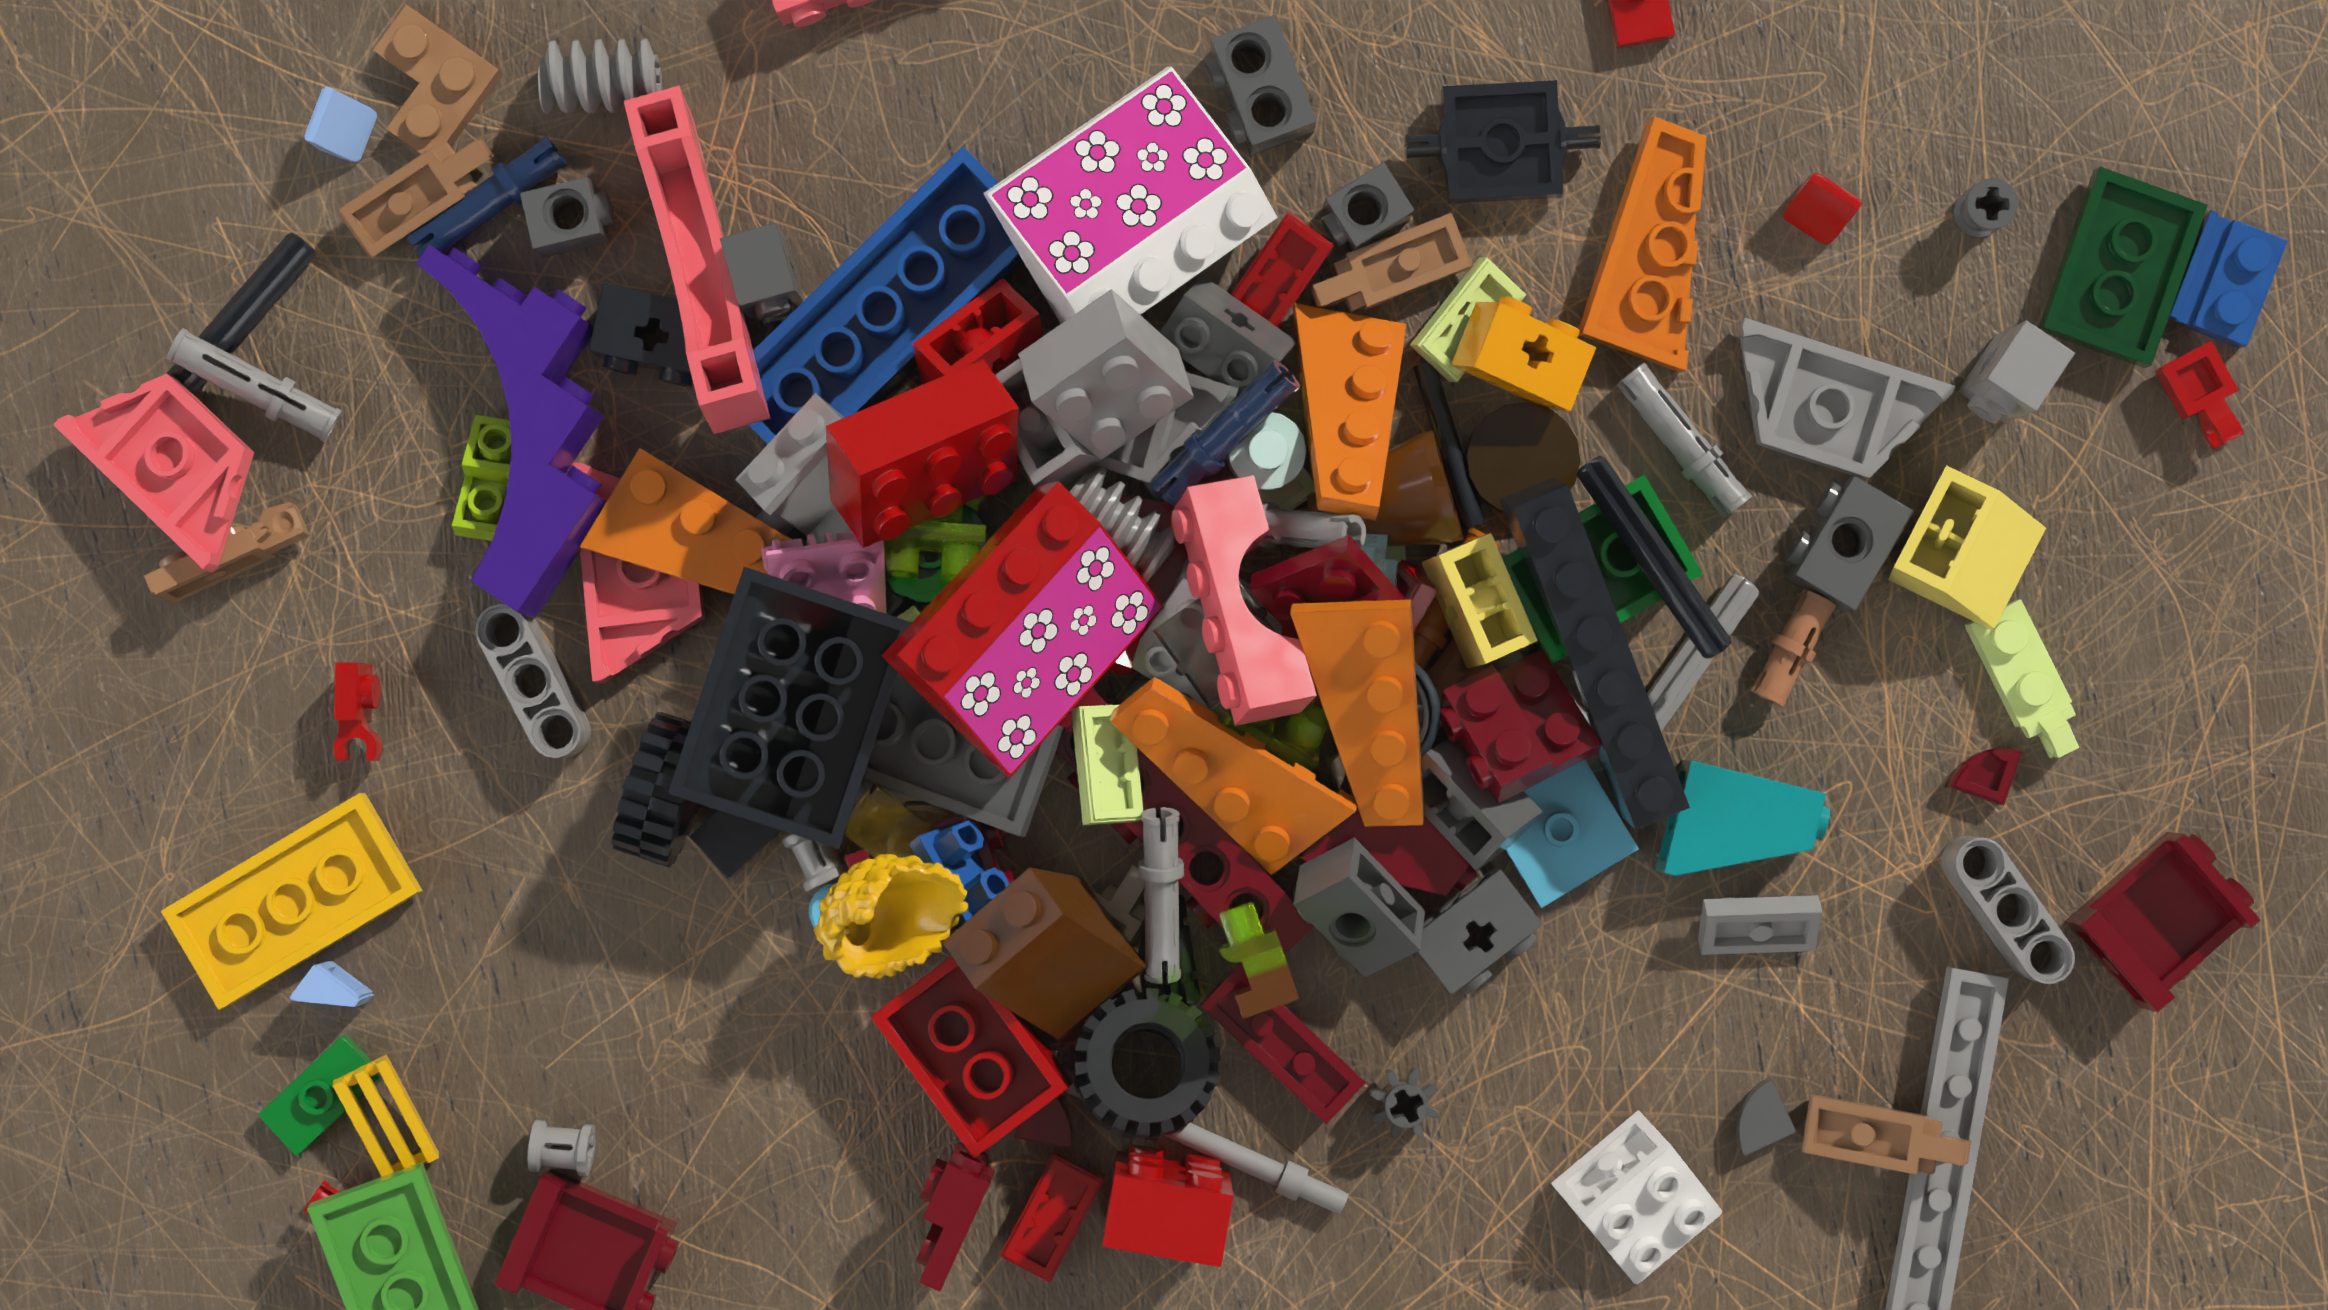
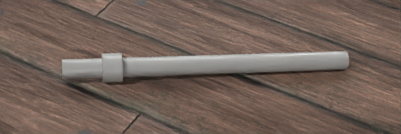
(1290, 1179)

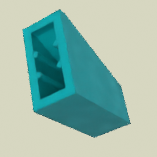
(1738, 820)

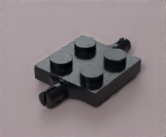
(1502, 141)

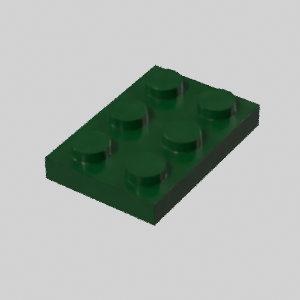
(2122, 267)

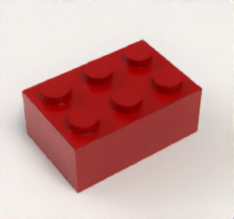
(923, 453)
(971, 1056)
(1169, 1206)

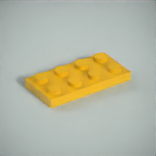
(291, 901)

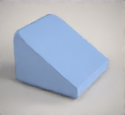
(340, 125)
(331, 985)

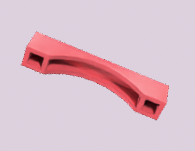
(691, 231)

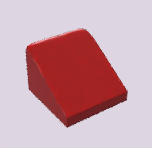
(1821, 208)

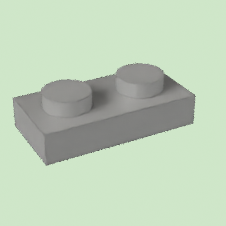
(1759, 925)

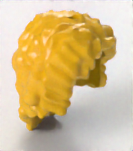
(889, 914)

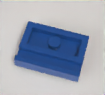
(2227, 279)

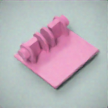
(832, 567)

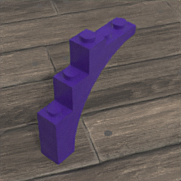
(549, 421)

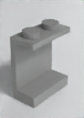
(793, 473)

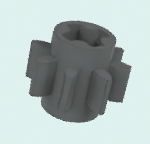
(1420, 1105)

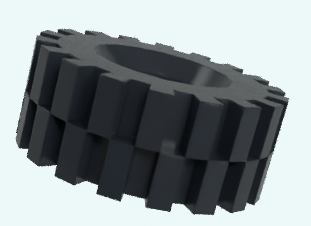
(648, 818)

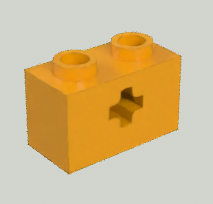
(1494, 354)

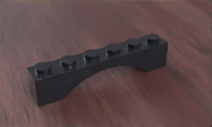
(1594, 643)

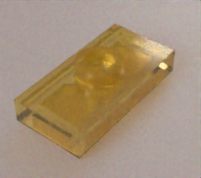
(884, 824)

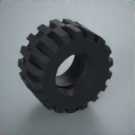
(1154, 1014)

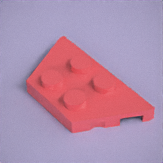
(168, 461)
(629, 605)

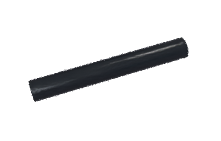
(1449, 445)

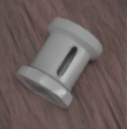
(808, 861)
(544, 1137)

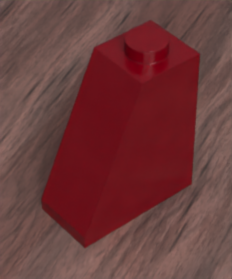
(1411, 854)

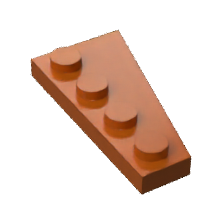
(1647, 263)

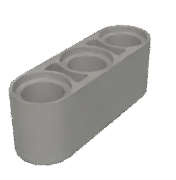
(509, 666)
(2032, 920)

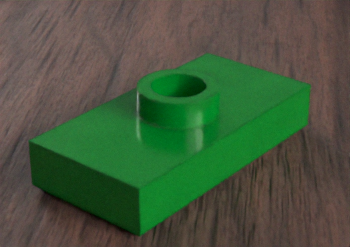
(310, 1102)

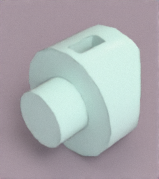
(1270, 453)

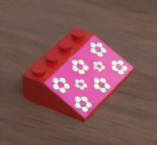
(1026, 627)

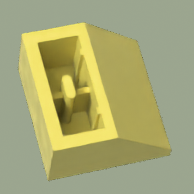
(1968, 548)

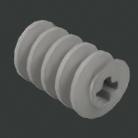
(596, 76)
(1134, 536)

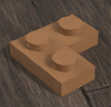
(449, 78)

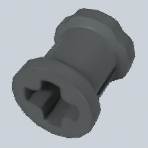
(1996, 195)

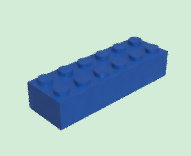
(914, 272)

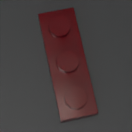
(1286, 1049)

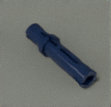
(489, 197)
(1206, 451)

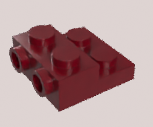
(1324, 574)
(1516, 725)
(954, 1197)

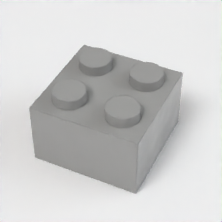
(1105, 375)

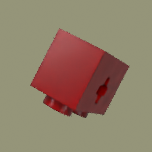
(987, 328)

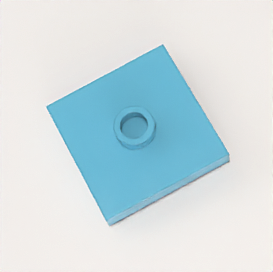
(1571, 837)

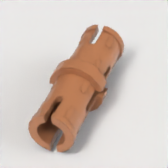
(1793, 648)

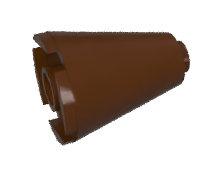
(1414, 497)

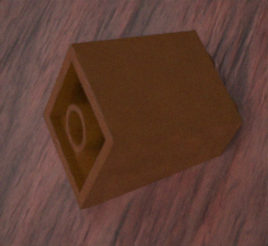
(1046, 951)

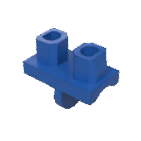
(956, 849)

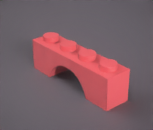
(1259, 669)

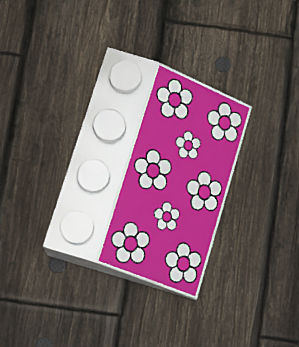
(1131, 201)

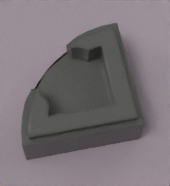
(1762, 1119)

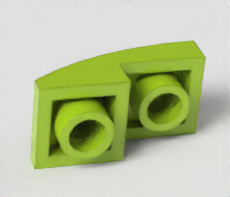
(485, 479)

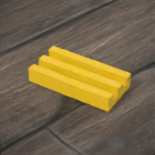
(362, 1076)

